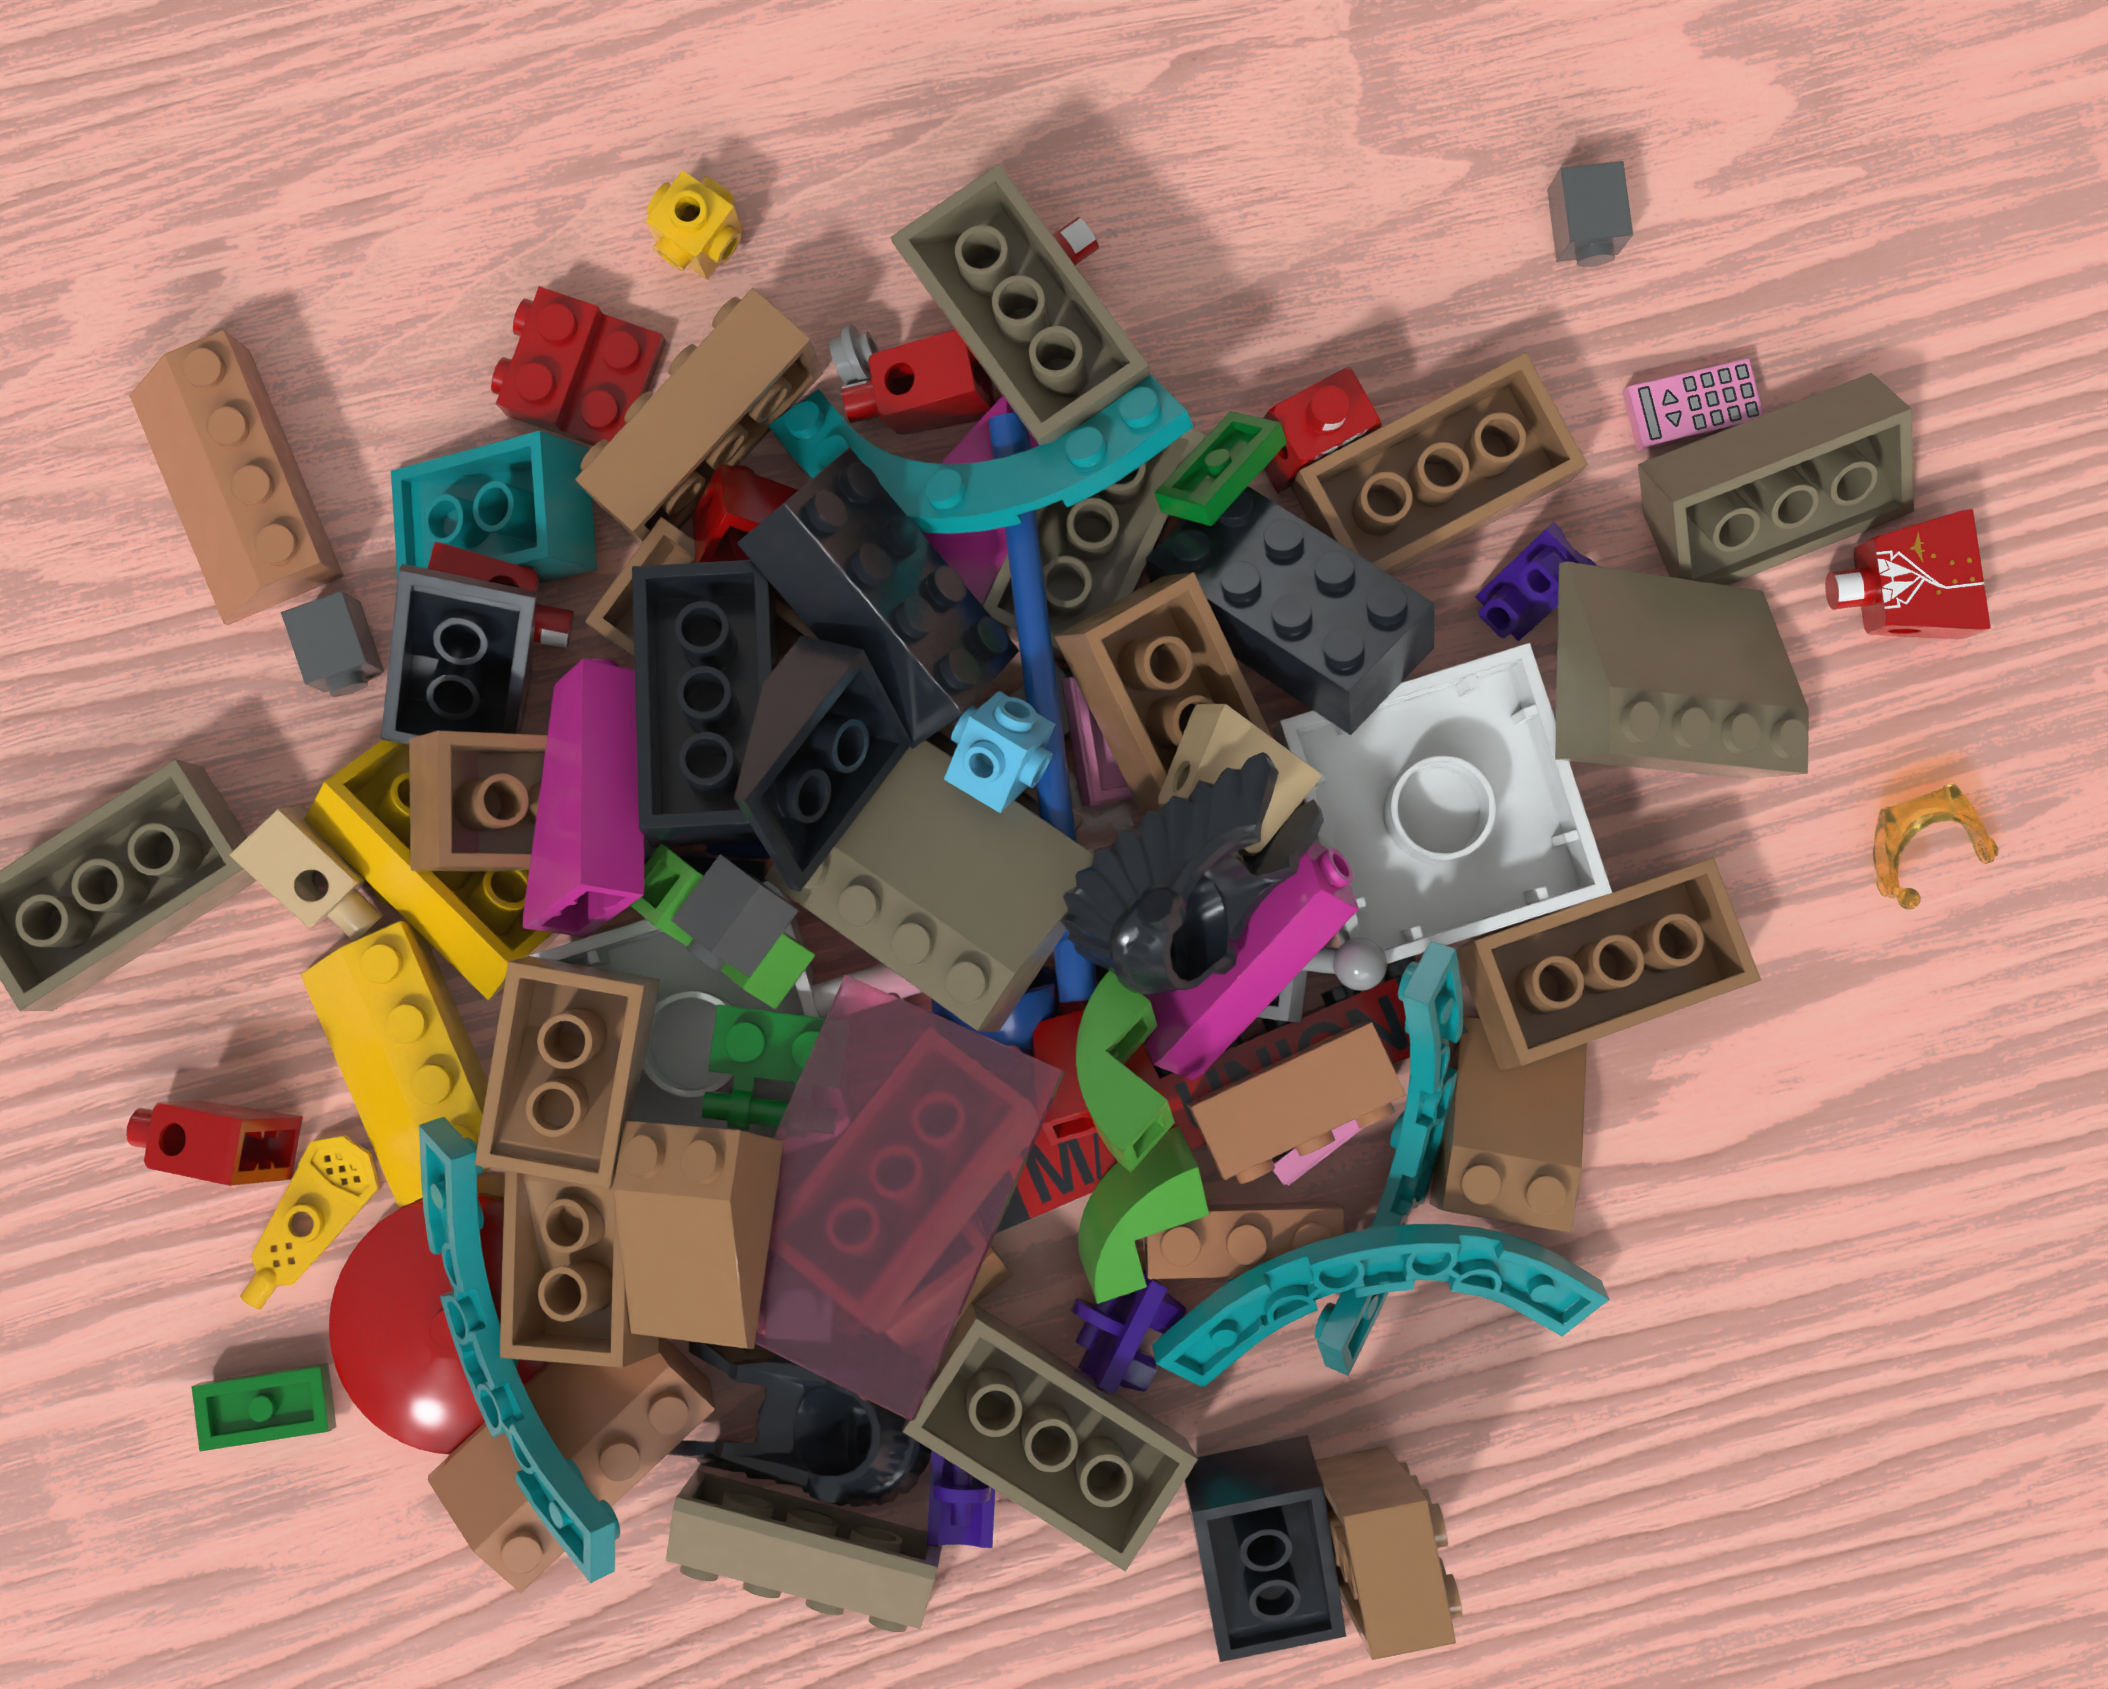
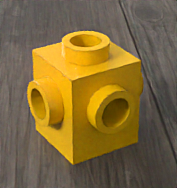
(700, 242)

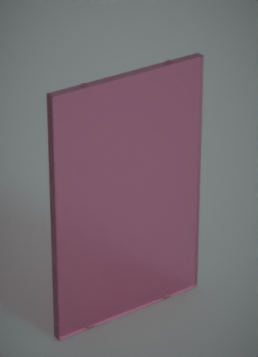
(892, 1190)

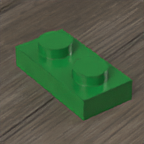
(1220, 468)
(263, 1407)

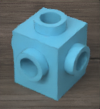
(999, 750)

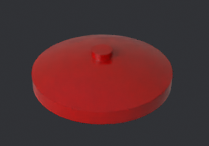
(395, 1336)

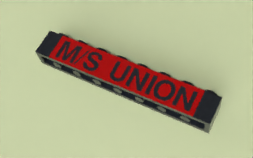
(1075, 1167)

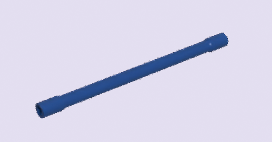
(1008, 437)

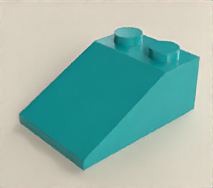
(499, 501)

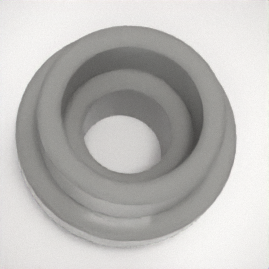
(851, 354)

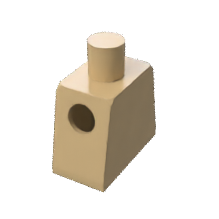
(1222, 739)
(284, 861)

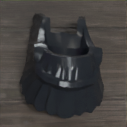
(1176, 891)
(812, 1434)

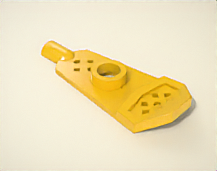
(325, 1200)

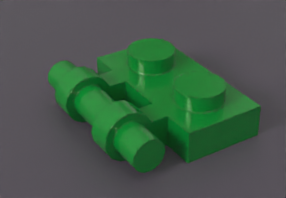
(751, 1047)

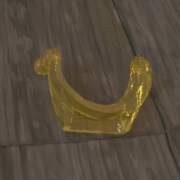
(1900, 824)

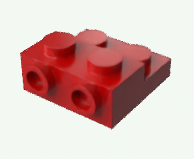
(574, 367)

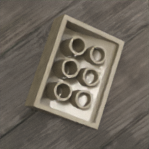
(1674, 677)
(947, 889)

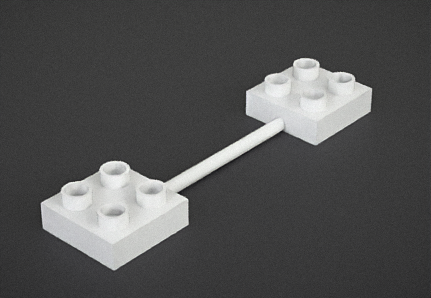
(1433, 801)

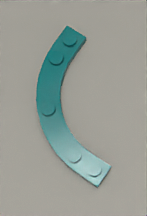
(1001, 489)
(1433, 1018)
(1374, 1263)
(548, 1481)

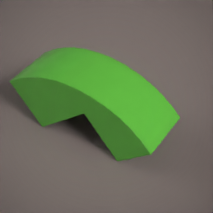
(667, 886)
(1122, 1105)
(1130, 1206)

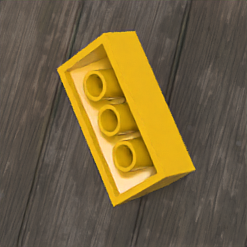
(463, 914)
(398, 1046)

